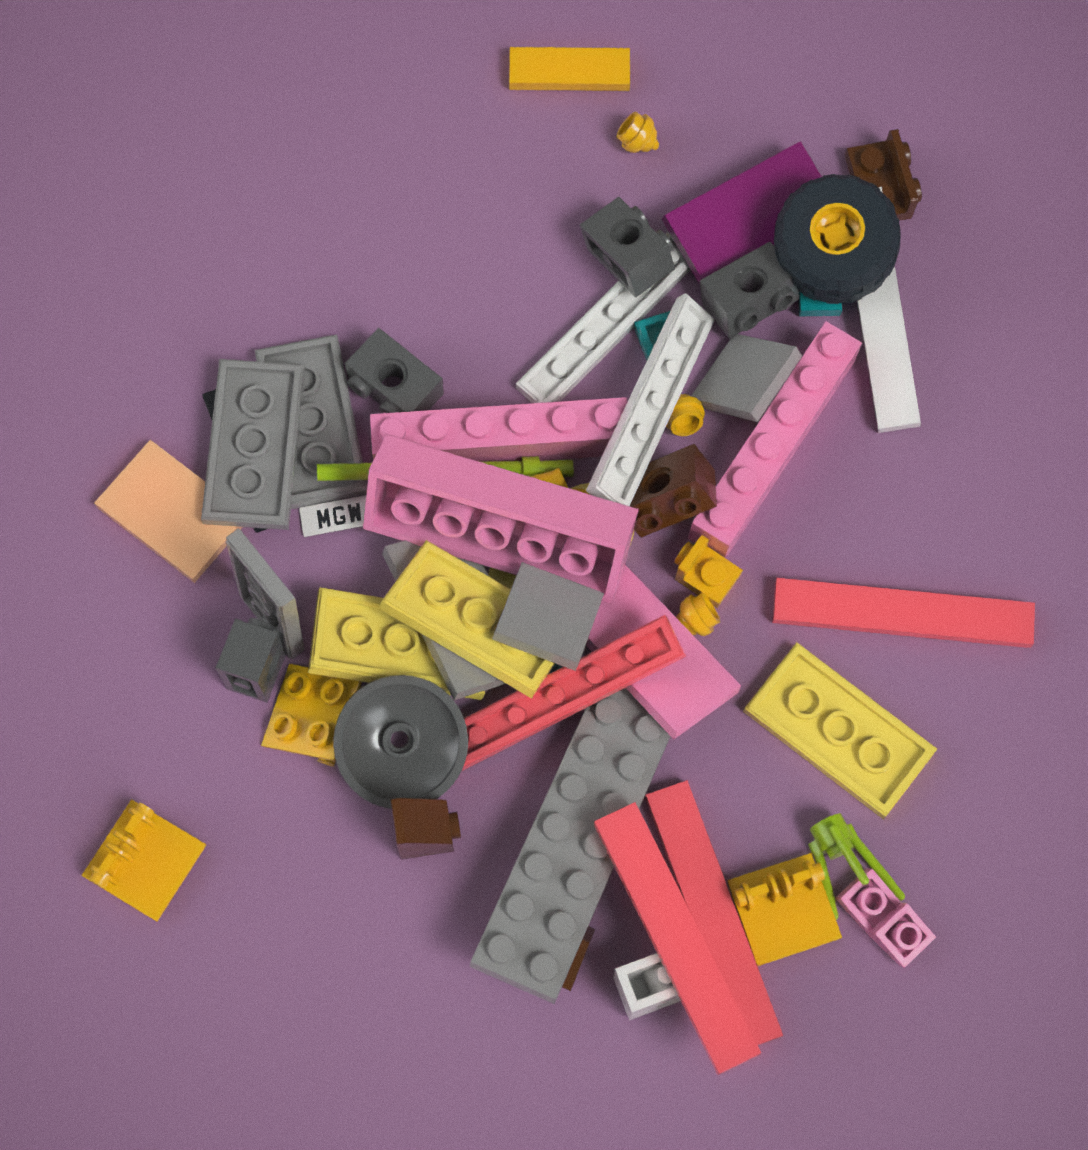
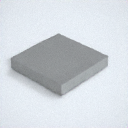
(746, 376)
(548, 616)

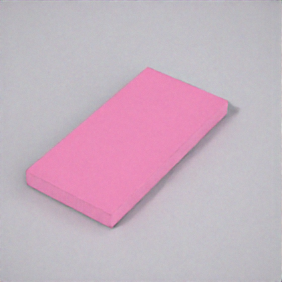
(680, 692)

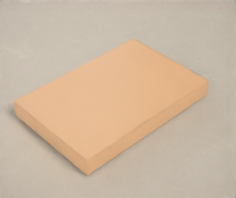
(162, 508)

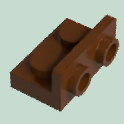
(887, 167)

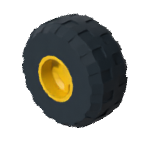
(837, 238)

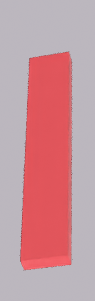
(904, 612)
(571, 691)
(711, 904)
(677, 939)

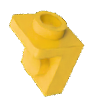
(706, 571)

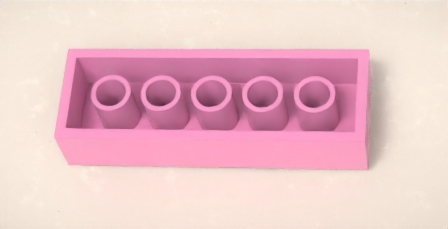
(496, 515)

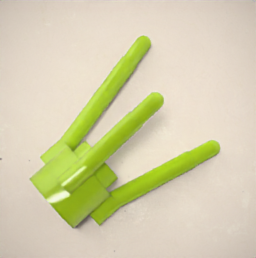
(838, 839)

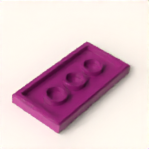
(738, 212)

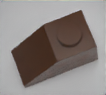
(424, 827)

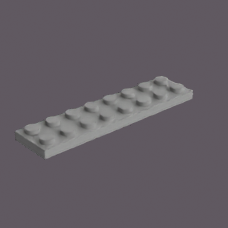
(563, 858)

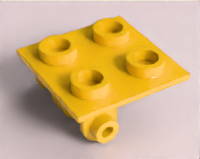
(308, 713)
(144, 860)
(784, 909)

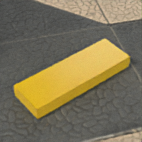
(569, 68)

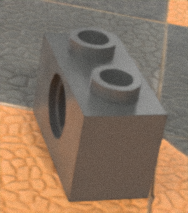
(628, 246)
(748, 291)
(384, 357)
(251, 659)

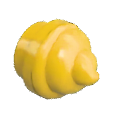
(638, 133)
(686, 416)
(698, 615)

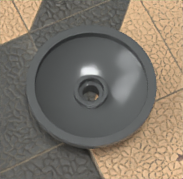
(420, 767)

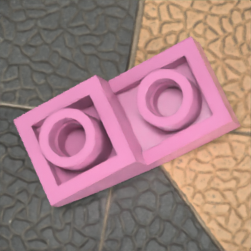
(885, 918)

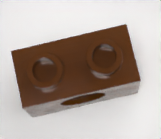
(674, 490)

